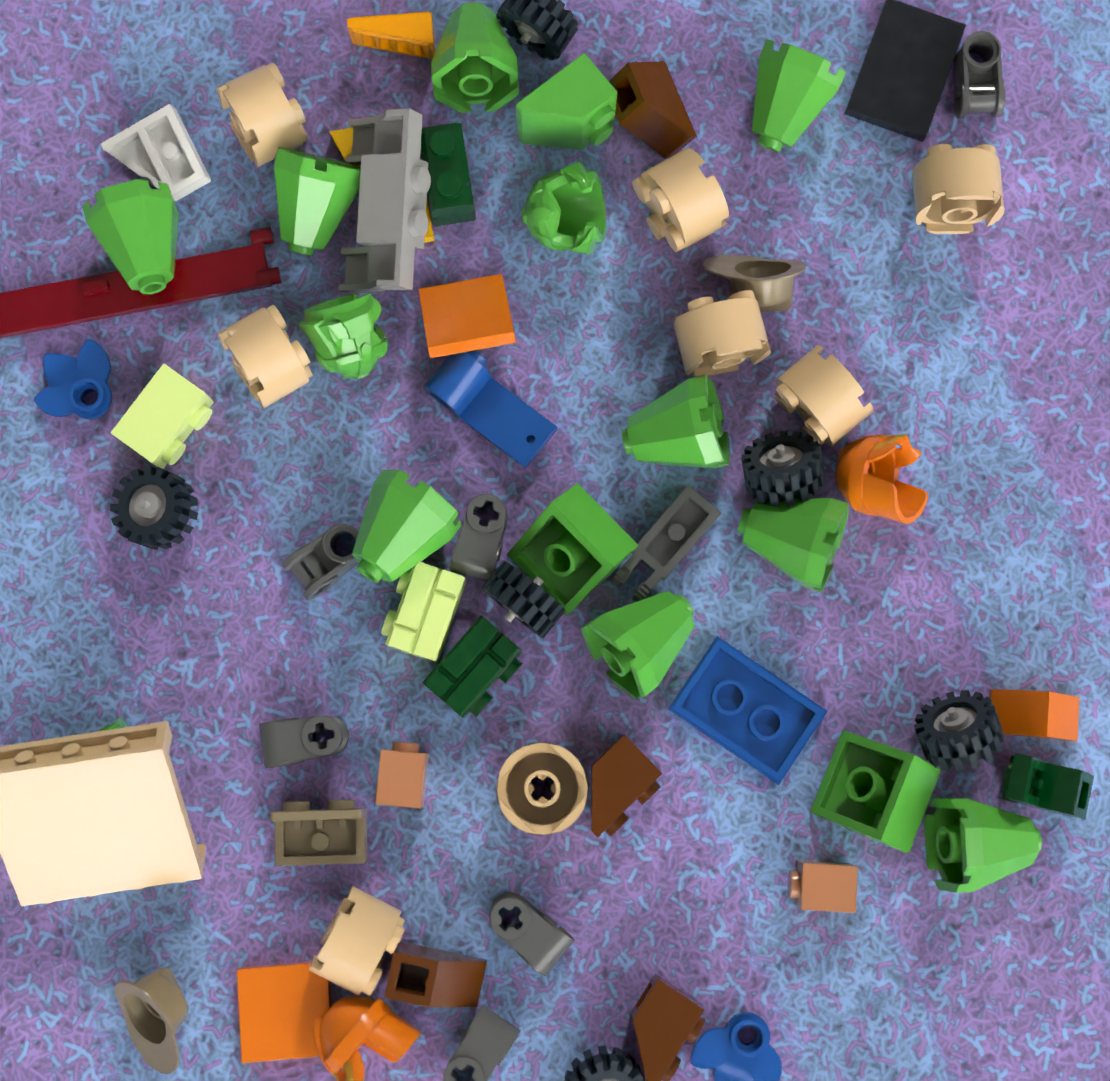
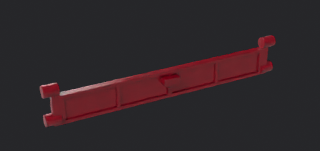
(110, 296)

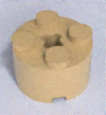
(262, 113)
(957, 188)
(681, 200)
(721, 334)
(265, 356)
(822, 396)
(545, 814)
(357, 941)

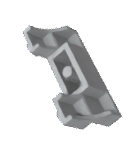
(390, 202)

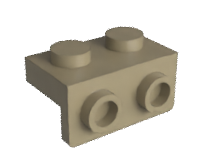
(320, 835)

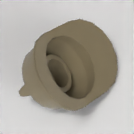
(767, 278)
(153, 1015)

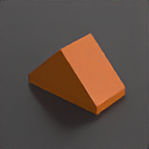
(1037, 713)

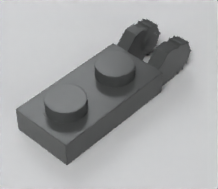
(669, 540)

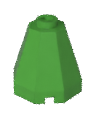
(474, 61)
(790, 93)
(312, 197)
(137, 232)
(680, 428)
(401, 526)
(797, 537)
(640, 640)
(976, 843)

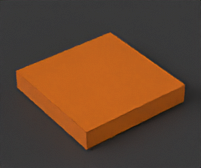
(466, 316)
(280, 1011)

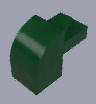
(1047, 786)

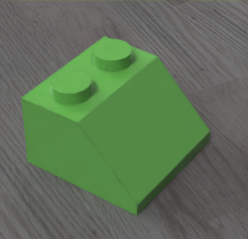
(569, 108)
(572, 547)
(876, 790)

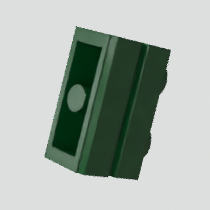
(450, 179)
(473, 668)

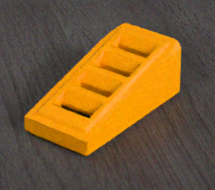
(397, 33)

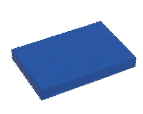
(747, 710)

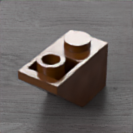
(652, 107)
(617, 782)
(434, 977)
(662, 1024)

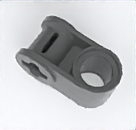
(979, 85)
(479, 545)
(322, 561)
(295, 740)
(534, 937)
(482, 1045)

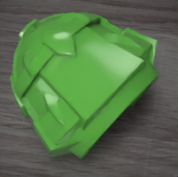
(567, 210)
(346, 334)

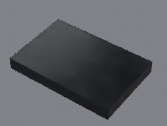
(905, 69)

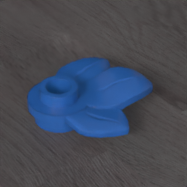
(74, 378)
(737, 1060)

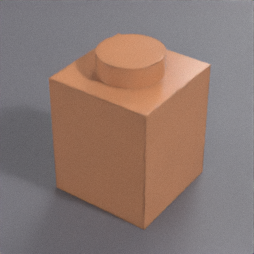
(402, 776)
(824, 886)

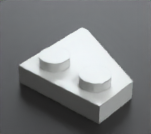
(160, 152)

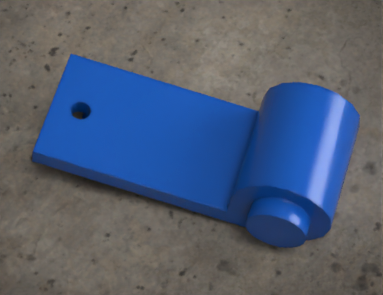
(489, 407)

